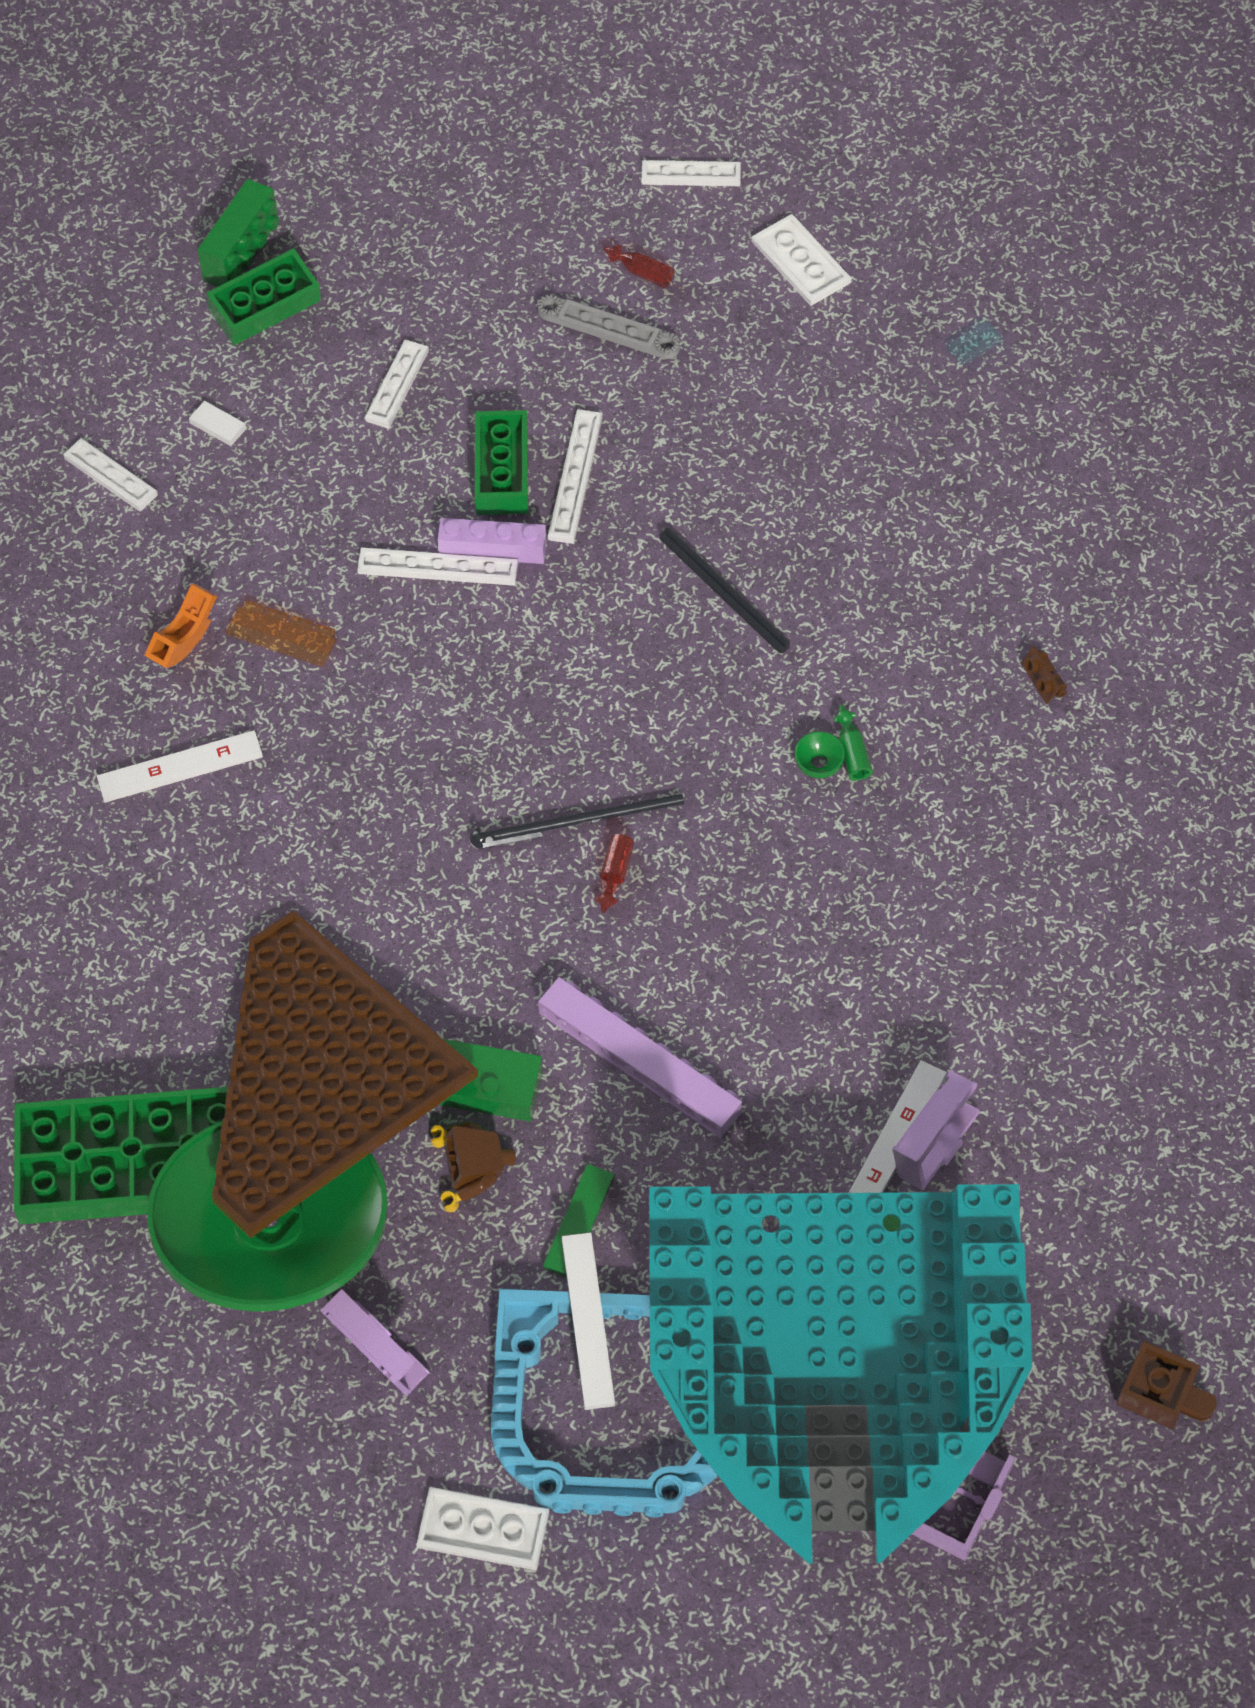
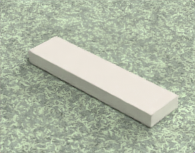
(691, 173)
(396, 384)
(110, 474)

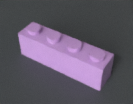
(493, 539)

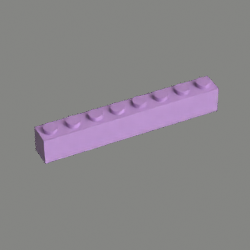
(640, 1057)

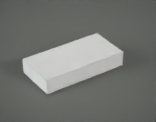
(217, 423)

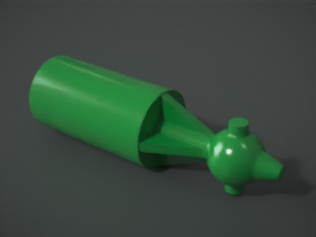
(855, 750)

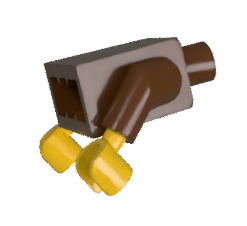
(472, 1158)

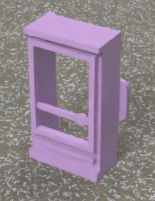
(936, 1132)
(375, 1342)
(989, 1471)

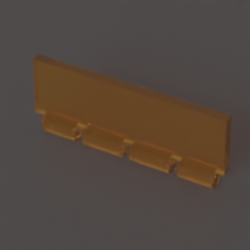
(277, 635)

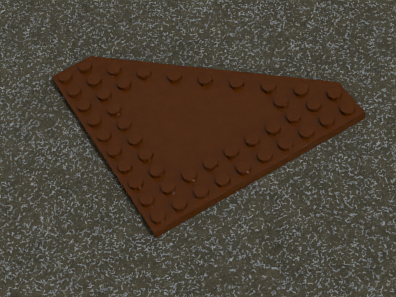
(318, 1074)

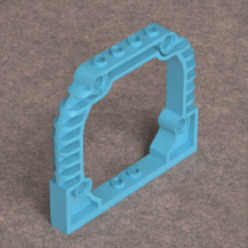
(525, 1320)

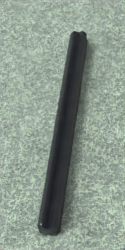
(725, 590)

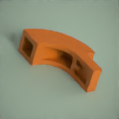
(185, 631)

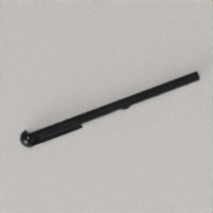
(534, 829)

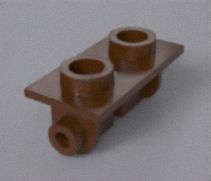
(1040, 672)

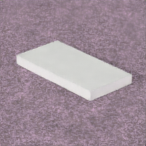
(801, 259)
(483, 1528)

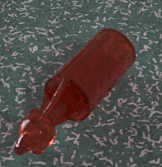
(642, 266)
(614, 868)

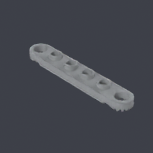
(608, 326)

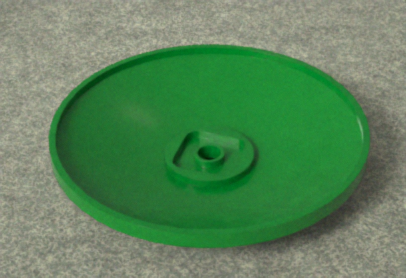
(283, 1265)

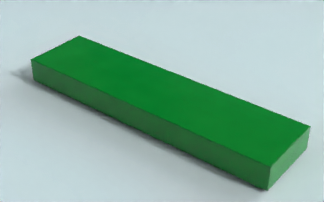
(580, 1214)

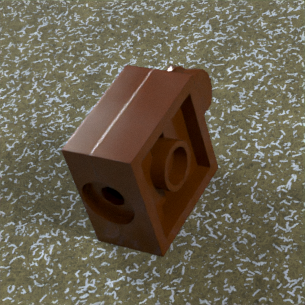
(1163, 1388)

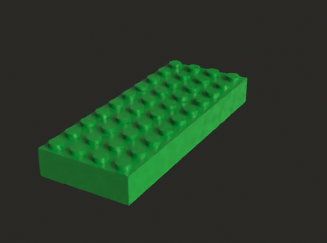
(101, 1151)

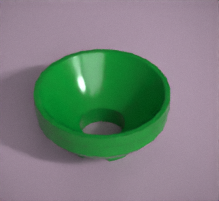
(822, 745)

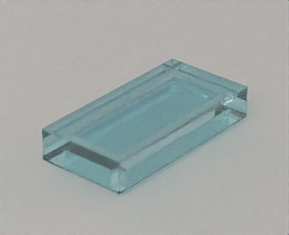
(974, 343)

